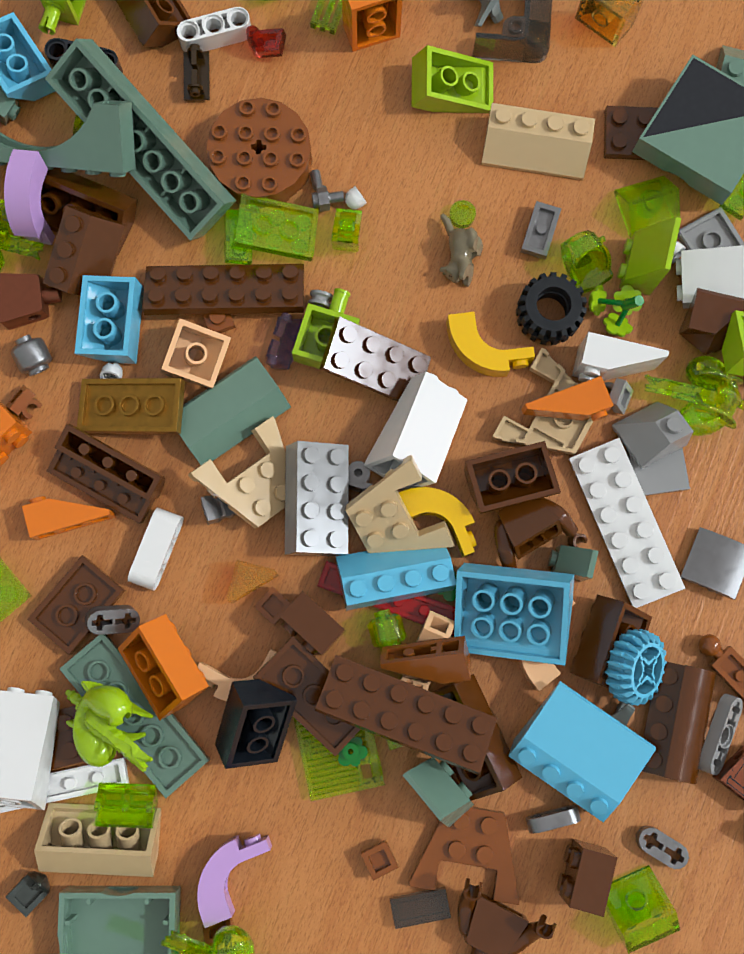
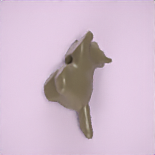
(463, 246)

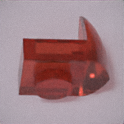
(266, 42)

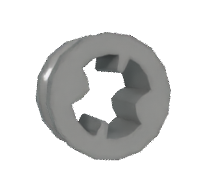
(320, 298)

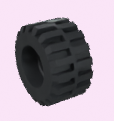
(563, 292)

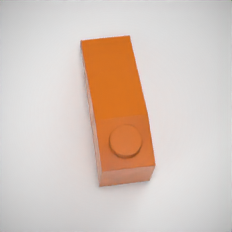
(574, 403)
(53, 517)

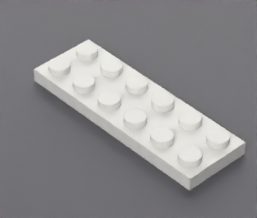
(626, 523)

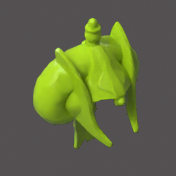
(97, 722)

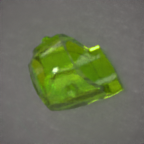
(587, 260)

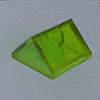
(648, 203)

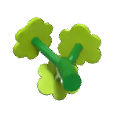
(625, 302)

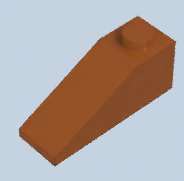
(432, 660)

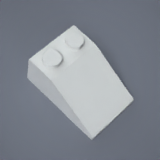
(614, 358)

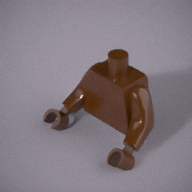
(529, 526)
(494, 926)

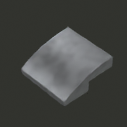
(715, 563)

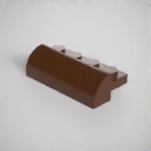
(105, 473)
(679, 722)

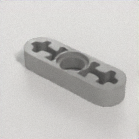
(720, 734)

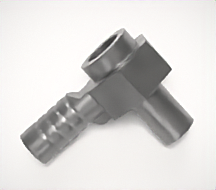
(322, 198)

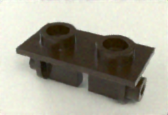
(196, 74)

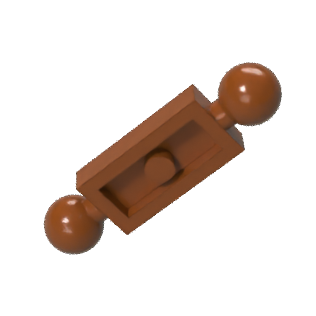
(727, 663)

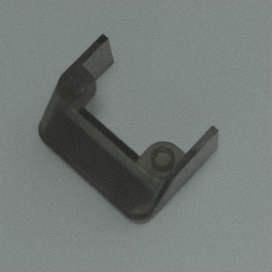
(522, 37)

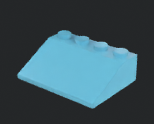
(514, 612)
(581, 751)

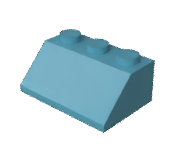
(21, 62)
(109, 318)

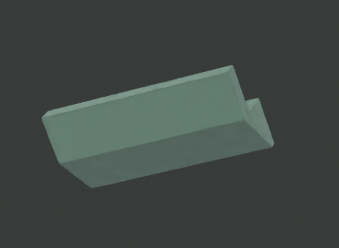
(230, 410)

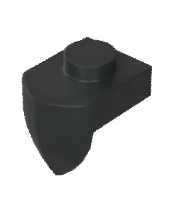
(29, 892)

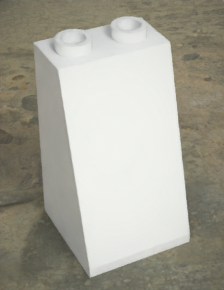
(711, 269)
(419, 427)
(26, 746)

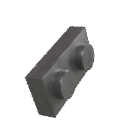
(540, 230)

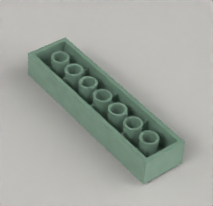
(162, 159)

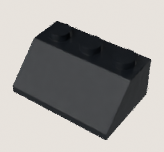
(254, 724)

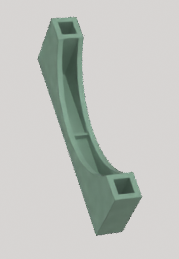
(99, 146)

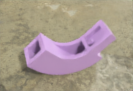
(23, 196)
(213, 892)

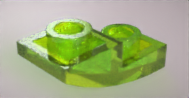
(233, 253)

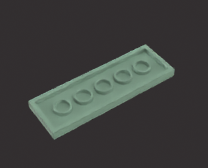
(169, 744)

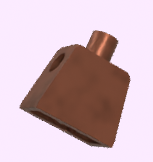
(25, 299)

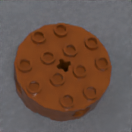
(262, 128)

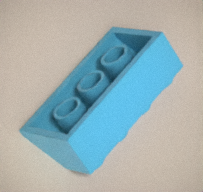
(393, 576)

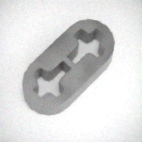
(112, 626)
(553, 819)
(665, 841)

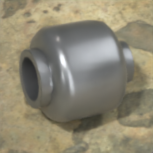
(31, 355)

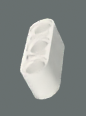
(223, 20)
(155, 549)

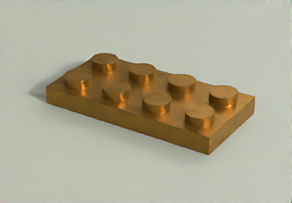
(131, 405)

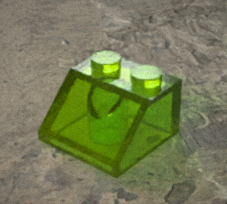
(641, 909)

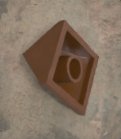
(709, 319)

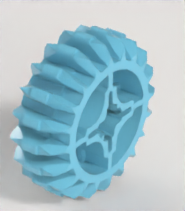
(636, 667)

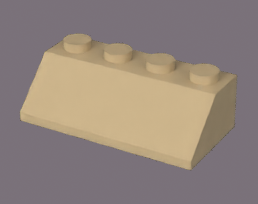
(538, 141)
(76, 845)

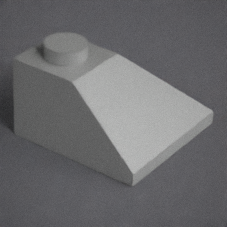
(653, 433)

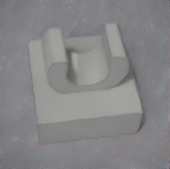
(620, 395)

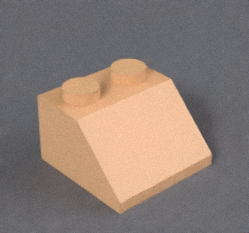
(195, 354)

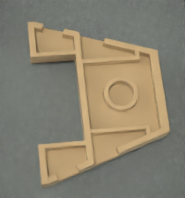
(558, 433)
(259, 489)
(384, 519)

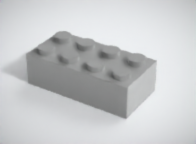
(316, 499)

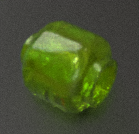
(386, 629)

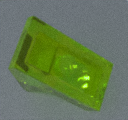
(346, 230)

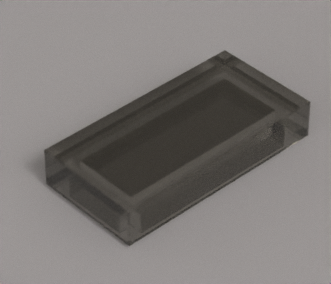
(420, 908)

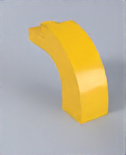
(477, 354)
(438, 503)

